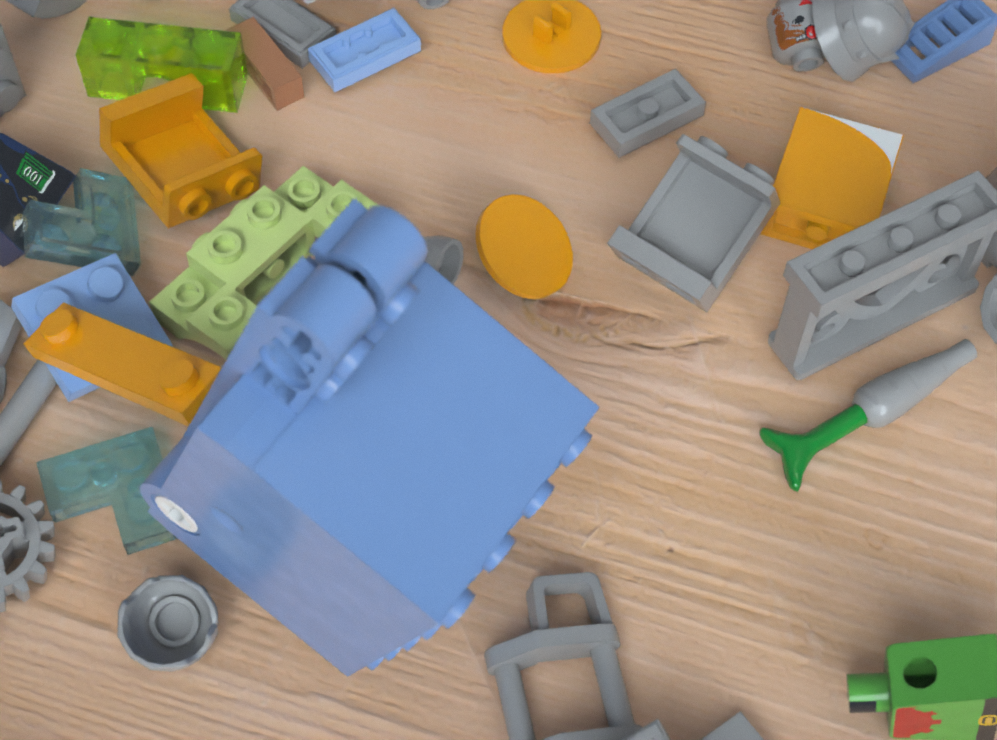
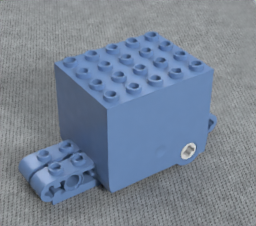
(367, 446)

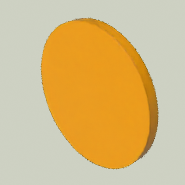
(551, 35)
(524, 246)

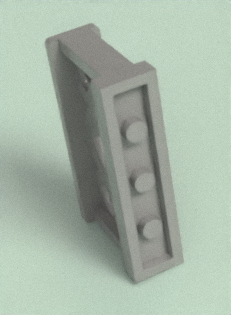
(884, 275)

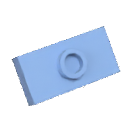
(364, 49)

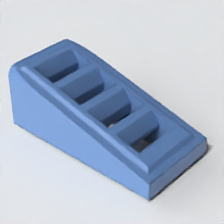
(968, 19)

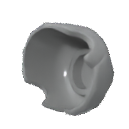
(167, 623)

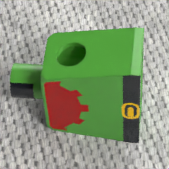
(933, 689)

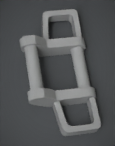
(563, 643)

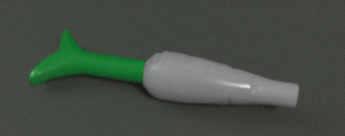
(873, 406)

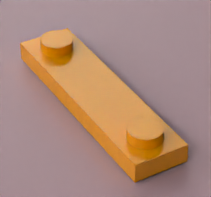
(124, 362)

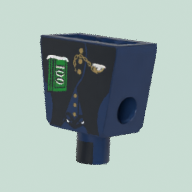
(23, 178)

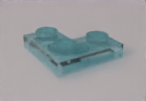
(94, 229)
(105, 477)

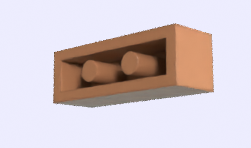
(269, 65)

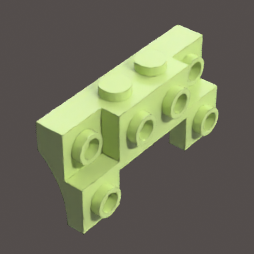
(248, 257)

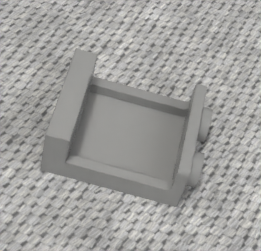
(698, 222)

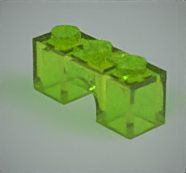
(122, 53)

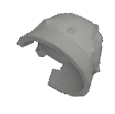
(860, 33)

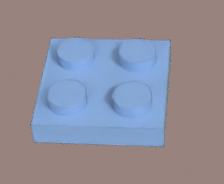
(99, 289)

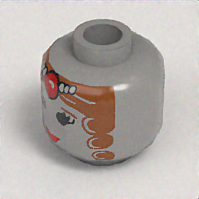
(794, 35)

